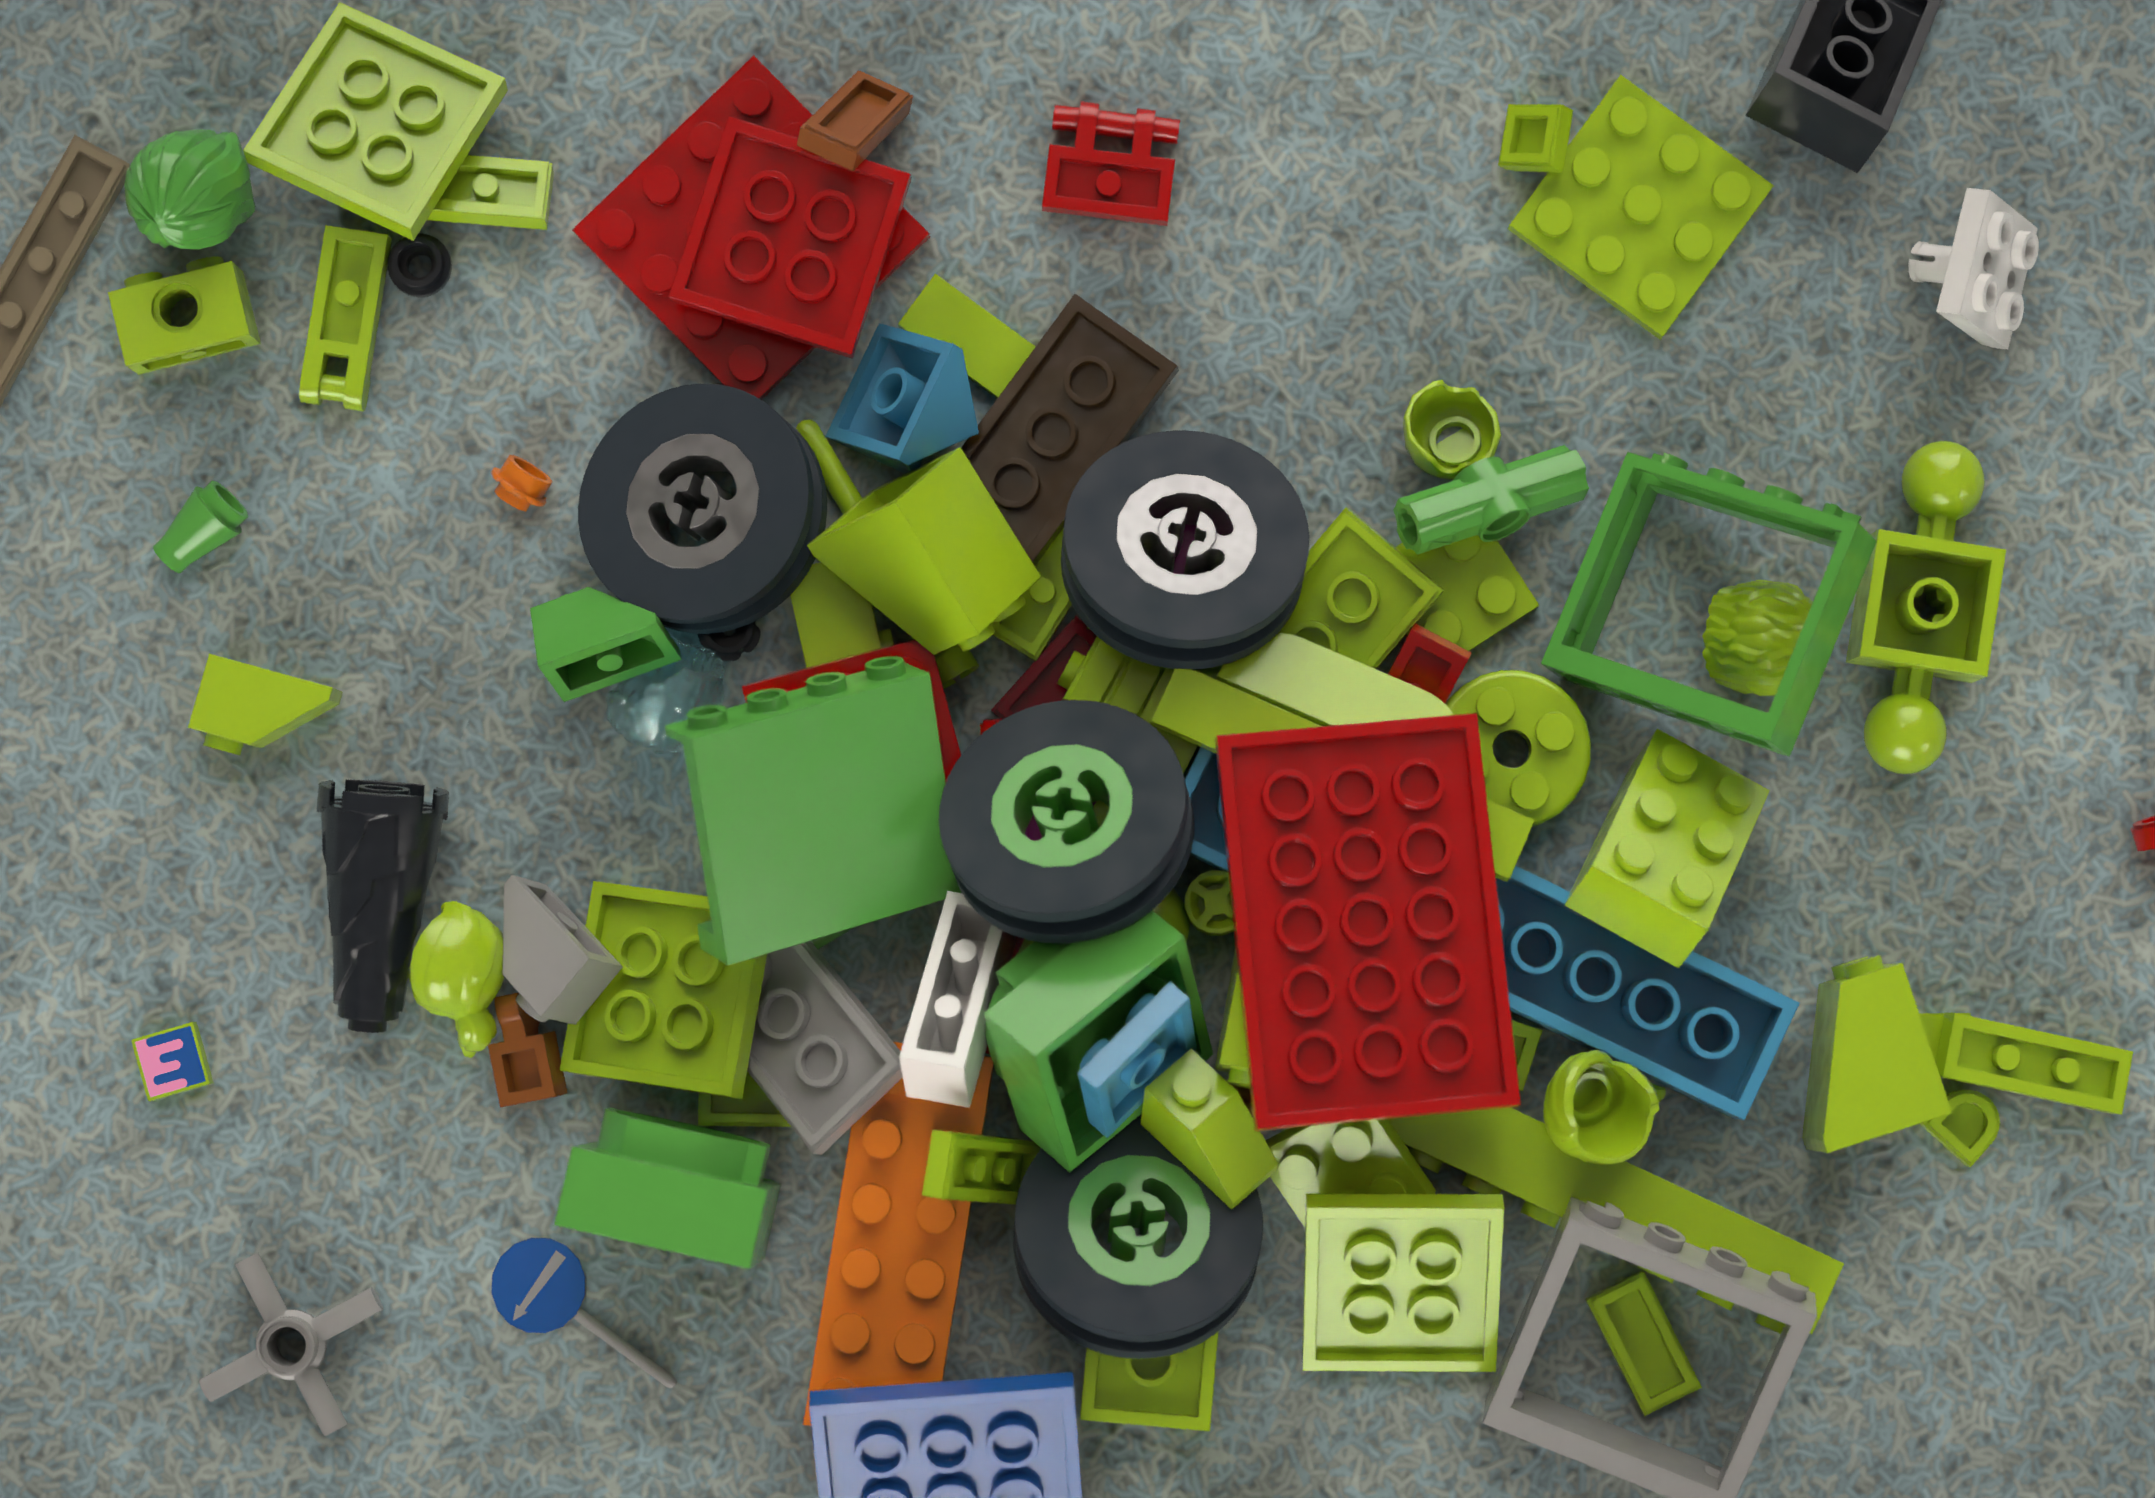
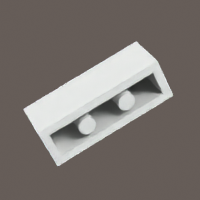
(948, 1020)

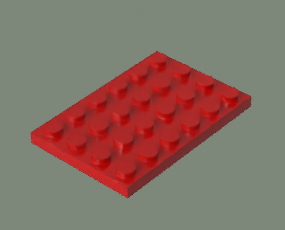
(1366, 922)

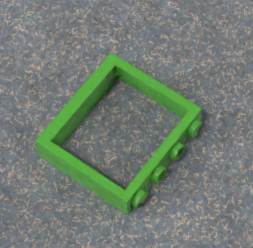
(1607, 560)

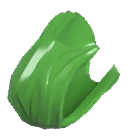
(189, 189)

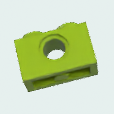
(220, 326)

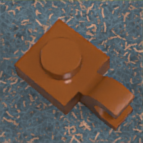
(526, 1061)

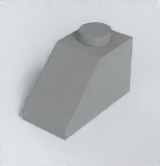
(551, 954)

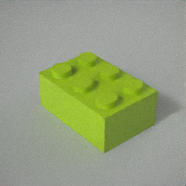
(1667, 848)

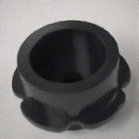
(731, 647)

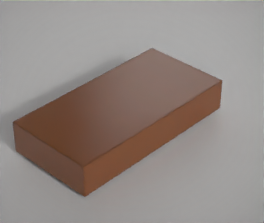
(855, 120)

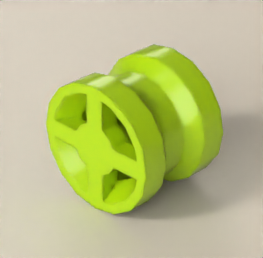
(1214, 889)

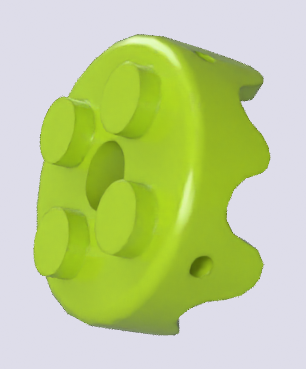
(1548, 723)

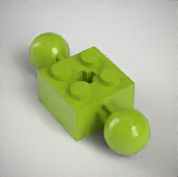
(1960, 580)

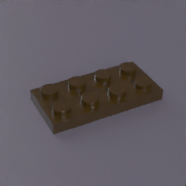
(1061, 413)

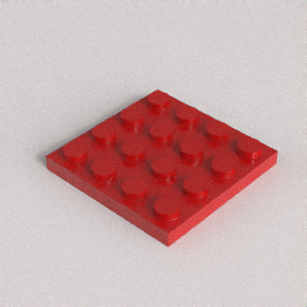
(649, 216)

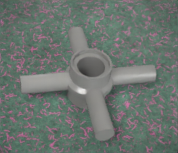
(267, 1356)

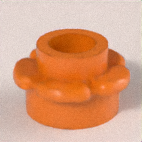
(521, 483)

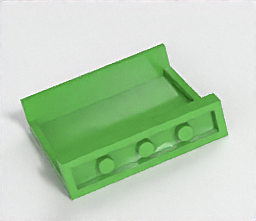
(816, 807)

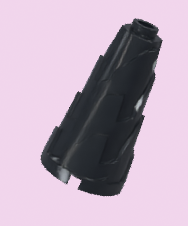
(378, 863)

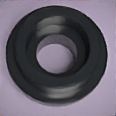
(405, 251)

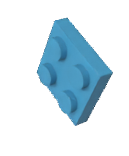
(1119, 1069)

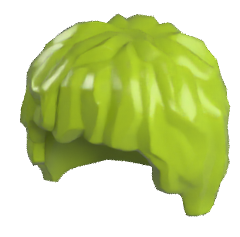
(1753, 634)

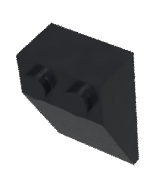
(1842, 74)

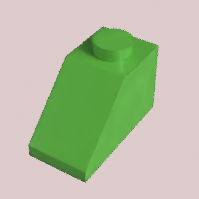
(597, 641)

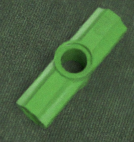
(1491, 499)

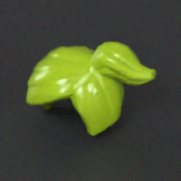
(460, 972)
(1600, 1108)

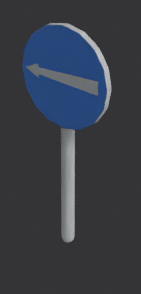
(543, 1288)

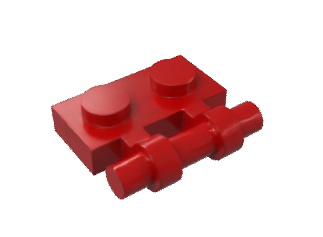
(1109, 182)

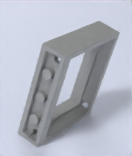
(1613, 1447)

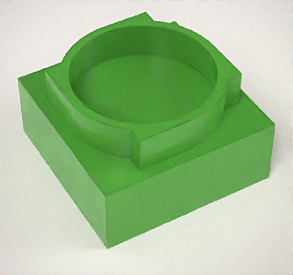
(1060, 1004)
(672, 1188)

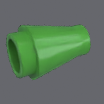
(203, 524)

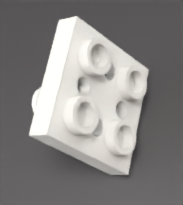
(1982, 268)

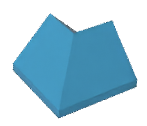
(905, 400)

